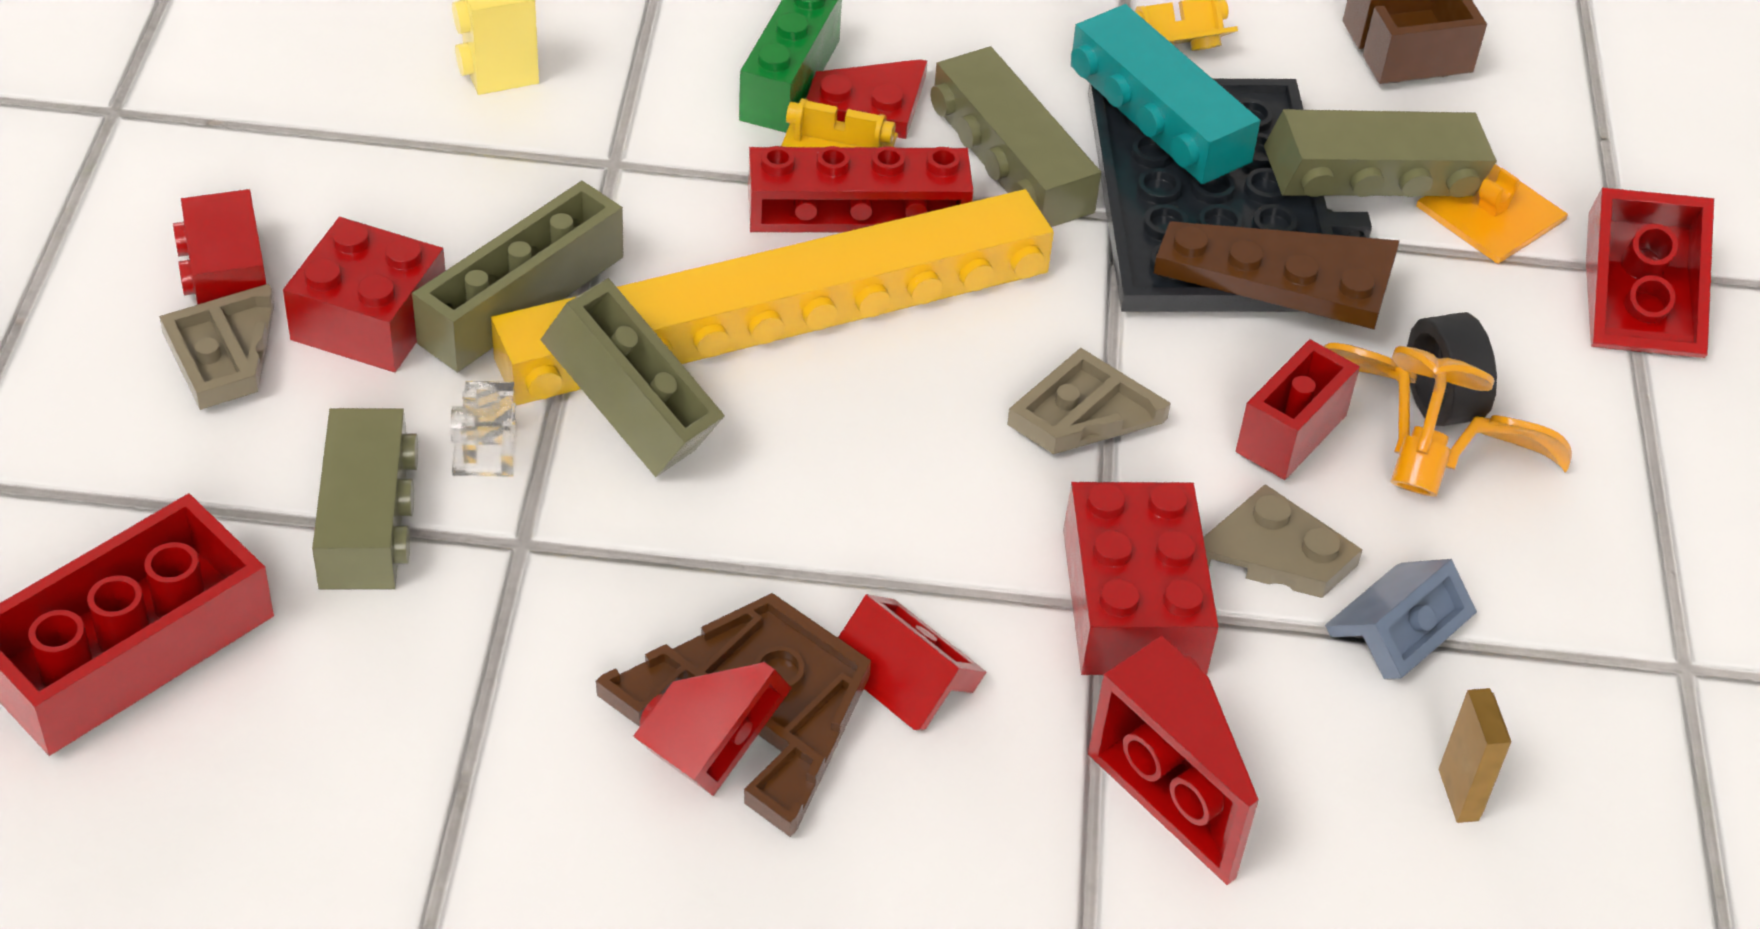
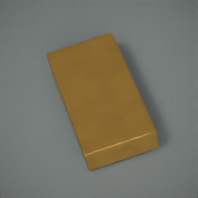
(1474, 755)

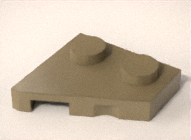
(221, 344)
(1085, 405)
(1282, 545)

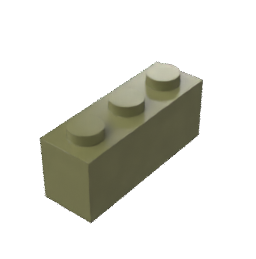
(631, 377)
(364, 499)

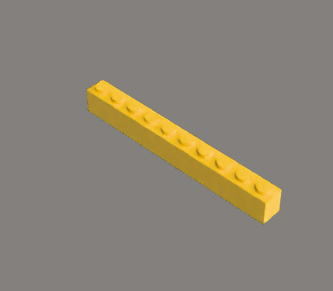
(802, 287)

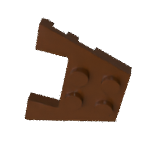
(808, 723)

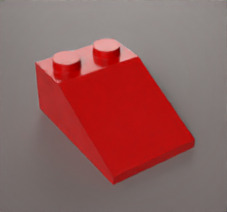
(1650, 272)
(1175, 754)

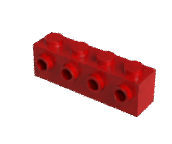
(851, 186)

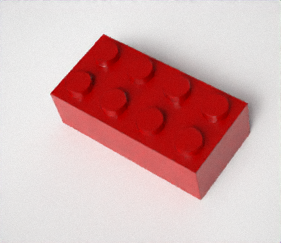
(126, 621)

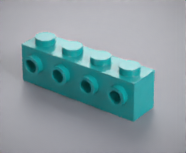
(1164, 93)

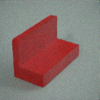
(909, 660)

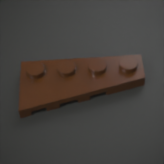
(1296, 270)

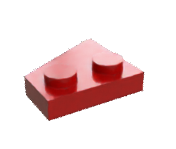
(873, 89)

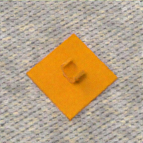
(1498, 218)

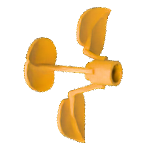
(1425, 452)

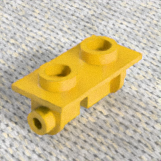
(1199, 23)
(817, 126)

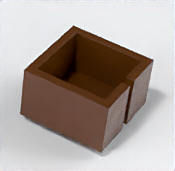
(1416, 37)

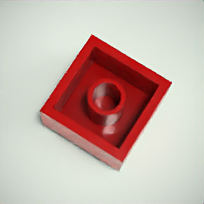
(358, 293)

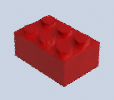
(1137, 571)

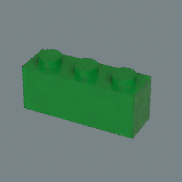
(786, 59)

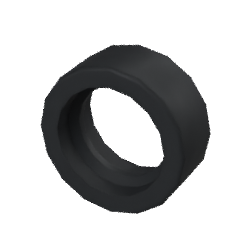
(1458, 338)

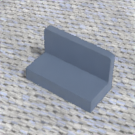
(1407, 614)

